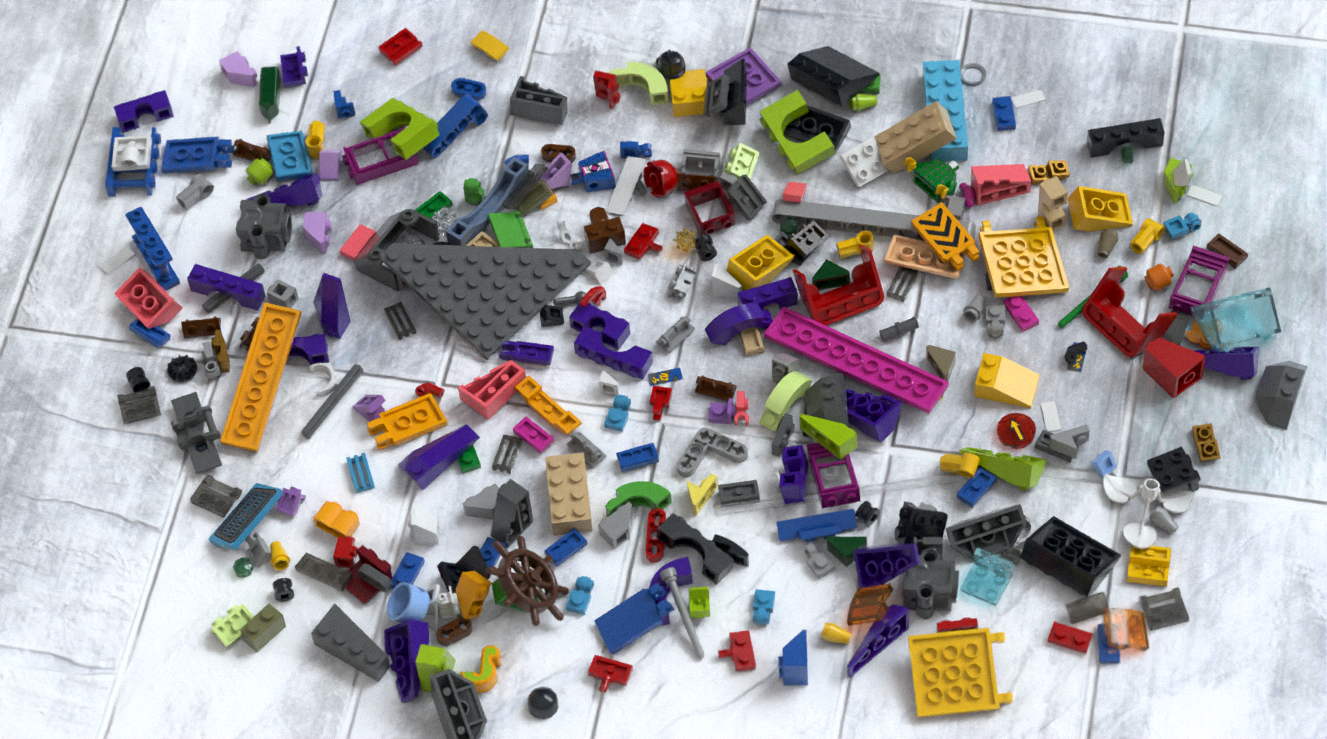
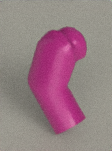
(968, 194)

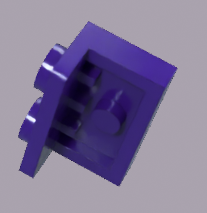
(293, 69)

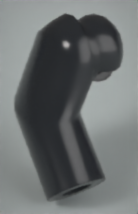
(1073, 350)

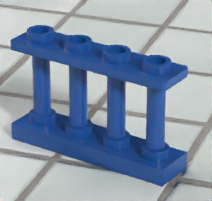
(112, 181)
(152, 248)

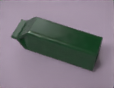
(269, 92)

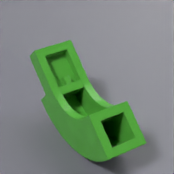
(640, 494)

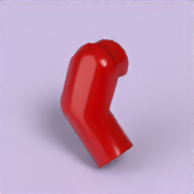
(427, 388)

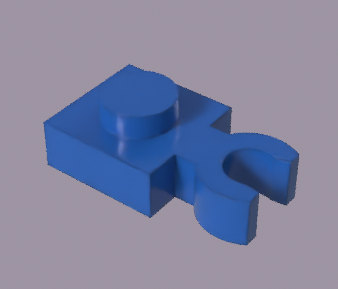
(633, 149)

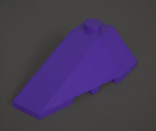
(300, 192)
(331, 306)
(1237, 362)
(873, 414)
(435, 457)
(884, 562)
(879, 637)
(403, 645)

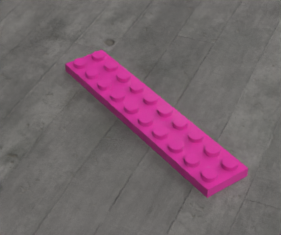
(856, 360)

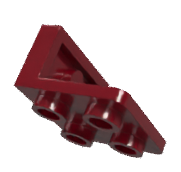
(358, 587)

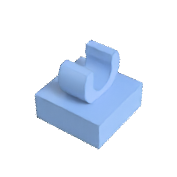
(1104, 463)

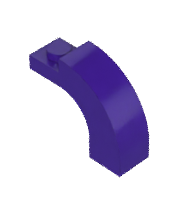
(736, 319)
(684, 577)

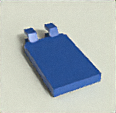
(196, 154)
(633, 618)

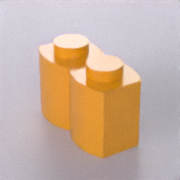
(335, 520)

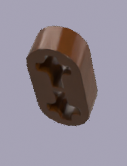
(555, 150)
(454, 631)

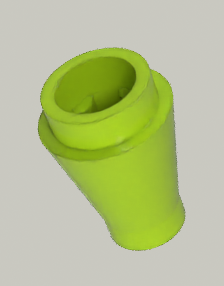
(862, 102)

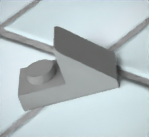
(1066, 441)

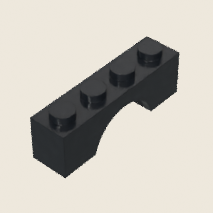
(1105, 139)
(676, 533)

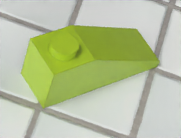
(830, 434)

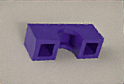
(154, 104)
(780, 292)
(615, 329)
(793, 481)

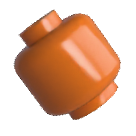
(1158, 277)

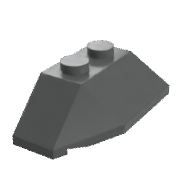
(1280, 391)
(828, 399)
(988, 531)
(457, 705)

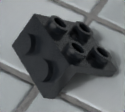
(1174, 470)
(919, 523)
(469, 562)

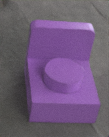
(722, 412)
(290, 501)

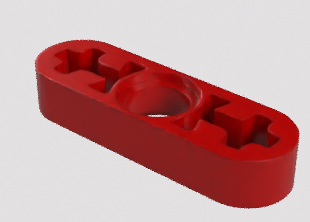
(651, 527)

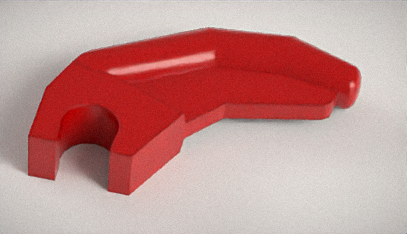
(593, 295)

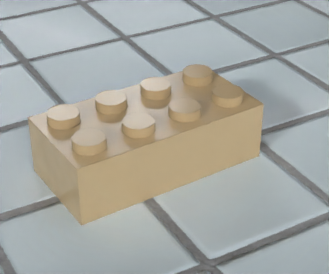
(915, 137)
(568, 493)

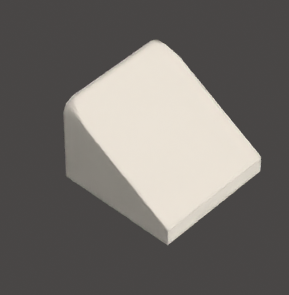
(1182, 174)
(599, 271)
(608, 384)

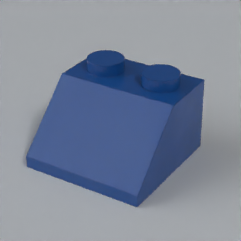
(793, 662)

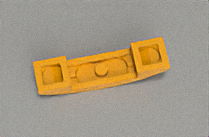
(546, 407)

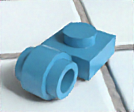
(1178, 227)
(617, 418)
(579, 600)
(762, 606)

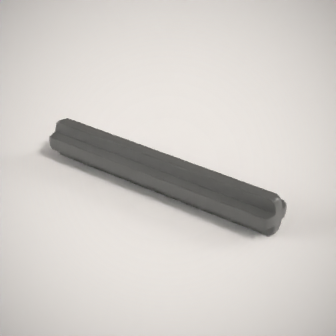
(221, 297)

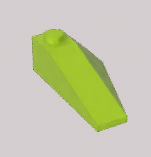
(1019, 471)

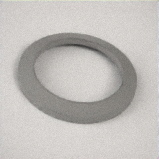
(973, 65)

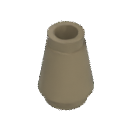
(1107, 242)

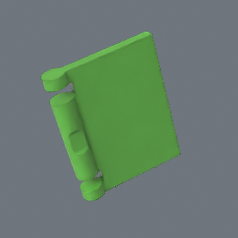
(509, 230)

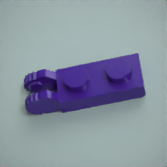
(527, 352)

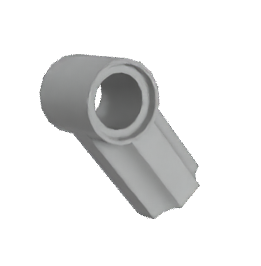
(198, 188)

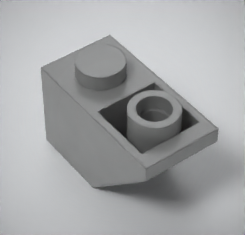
(782, 365)
(482, 504)
(617, 526)

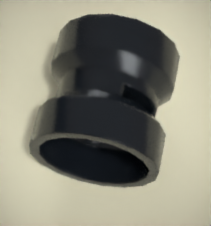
(705, 248)
(137, 378)

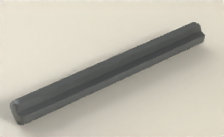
(332, 401)

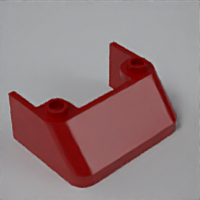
(847, 300)
(1108, 316)

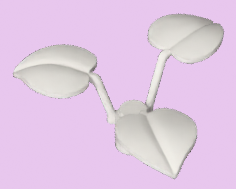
(1121, 489)

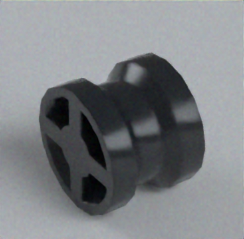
(867, 513)
(283, 589)

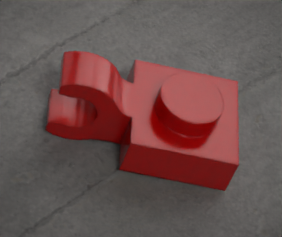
(660, 398)

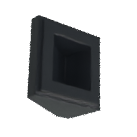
(551, 316)

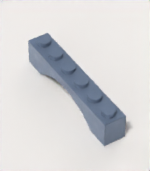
(470, 225)

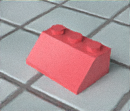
(148, 299)

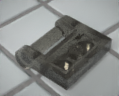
(139, 409)
(213, 500)
(1166, 614)

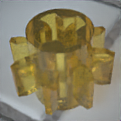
(682, 242)

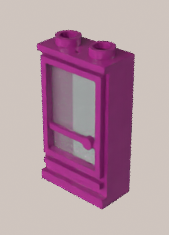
(375, 159)
(1198, 280)
(832, 477)

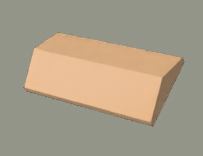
(919, 256)

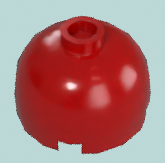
(660, 177)

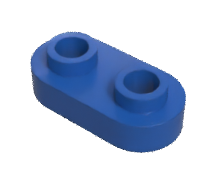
(474, 88)

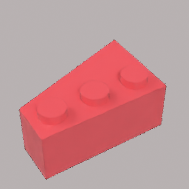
(999, 182)
(493, 390)

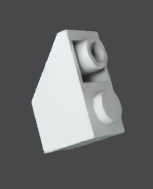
(423, 527)

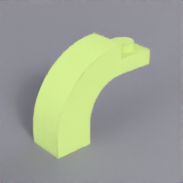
(646, 77)
(782, 397)

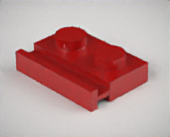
(400, 46)

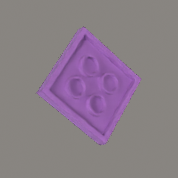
(759, 76)

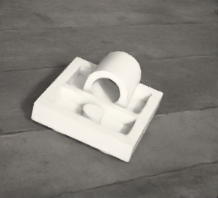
(131, 153)
(863, 162)

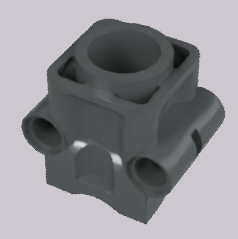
(263, 226)
(931, 585)

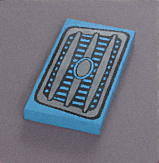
(245, 516)

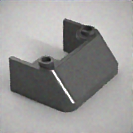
(368, 259)

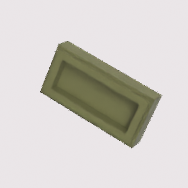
(536, 197)

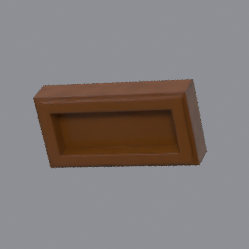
(1223, 246)

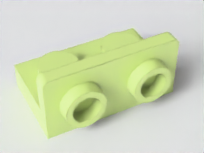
(741, 161)
(229, 628)

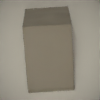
(941, 361)

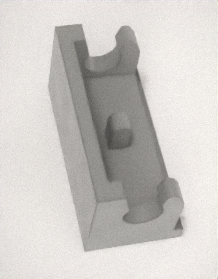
(701, 162)

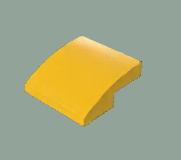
(1149, 565)

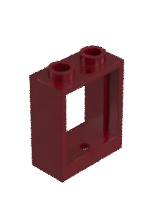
(705, 194)

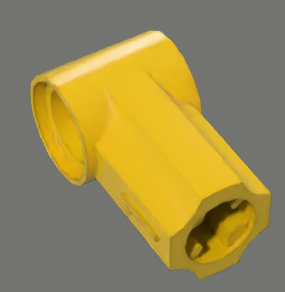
(315, 139)
(1148, 233)
(850, 246)
(963, 465)

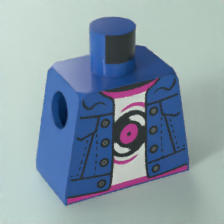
(594, 173)

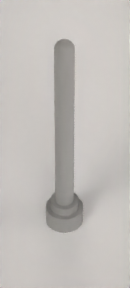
(669, 576)

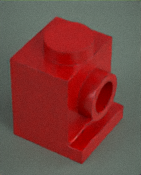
(345, 552)

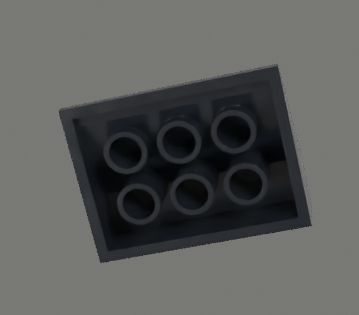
(831, 74)
(1069, 556)

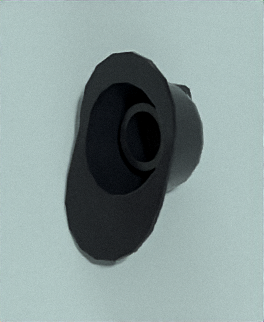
(671, 64)

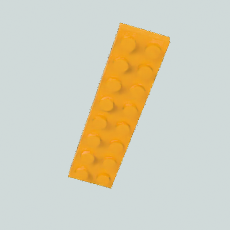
(260, 377)

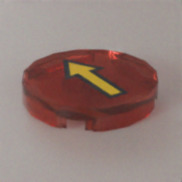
(1016, 430)

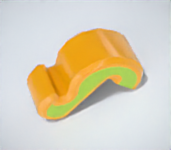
(488, 675)

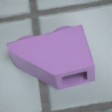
(237, 70)
(316, 229)

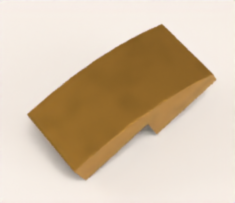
(1054, 168)
(218, 343)
(1205, 442)

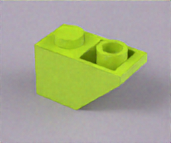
(1168, 180)

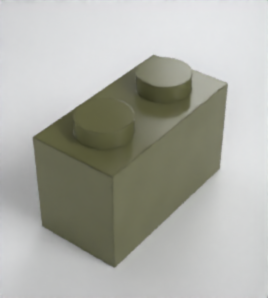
(263, 627)

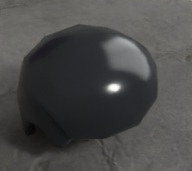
(542, 702)

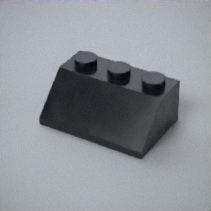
(737, 95)

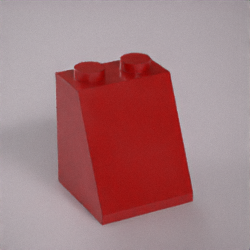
(1172, 365)

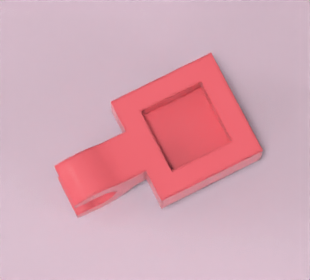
(741, 405)

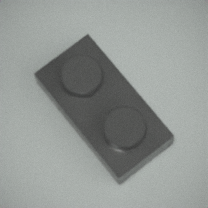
(785, 429)
(738, 492)

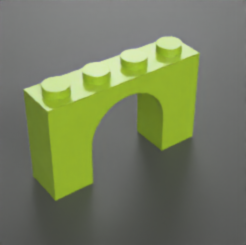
(395, 113)
(799, 155)

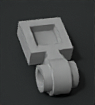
(995, 319)
(211, 368)

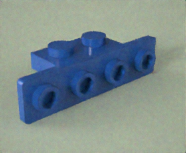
(816, 525)

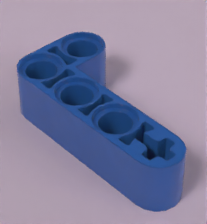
(454, 122)

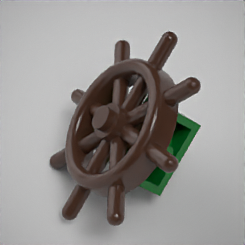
(522, 588)

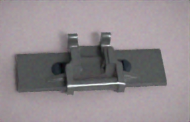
(189, 433)

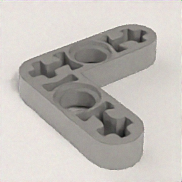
(705, 446)

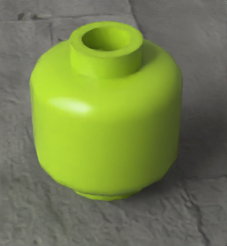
(259, 172)

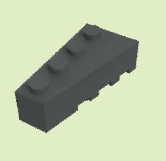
(347, 642)

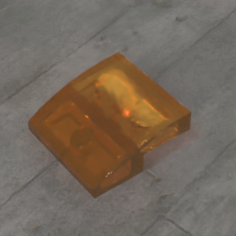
(869, 604)
(1126, 628)

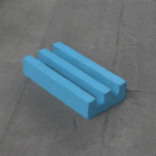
(357, 459)

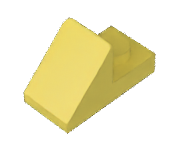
(700, 495)

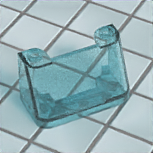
(1238, 318)

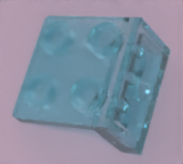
(988, 577)

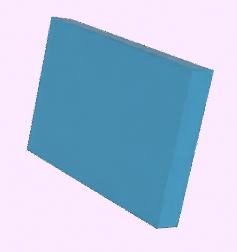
(289, 155)

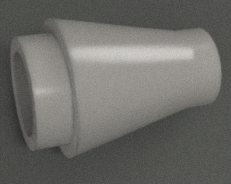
(973, 309)
(1162, 519)

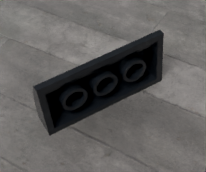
(815, 123)

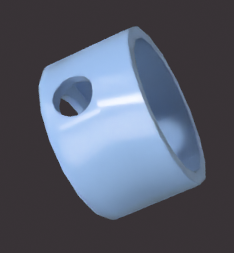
(407, 603)

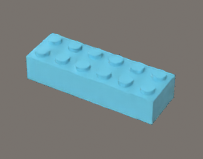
(944, 85)

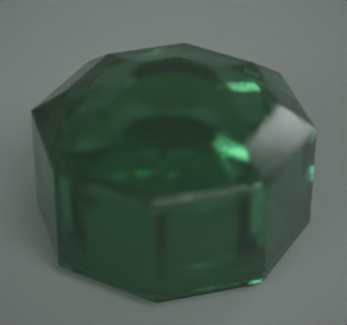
(1127, 154)
(789, 226)
(243, 567)

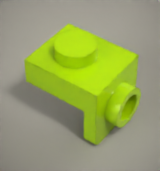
(699, 602)

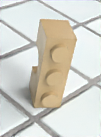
(1051, 198)

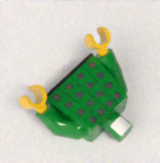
(934, 177)

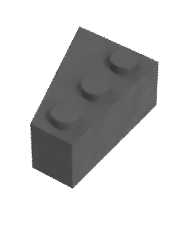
(537, 103)
(511, 513)

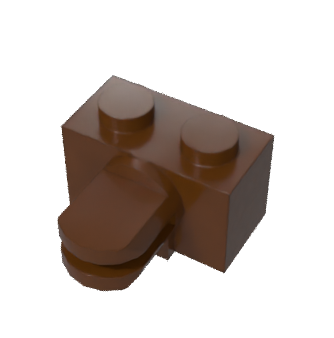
(602, 230)

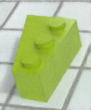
(432, 661)

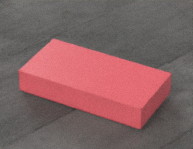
(794, 192)
(357, 242)

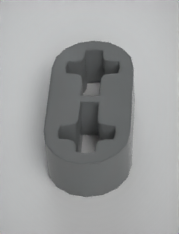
(374, 577)

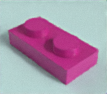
(1021, 312)
(533, 435)

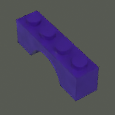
(244, 291)
(311, 348)
(634, 361)

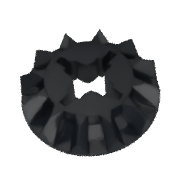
(184, 374)

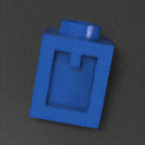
(343, 109)

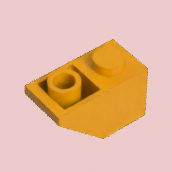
(471, 593)

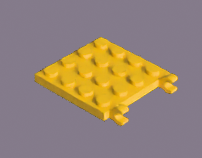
(1022, 260)
(955, 672)

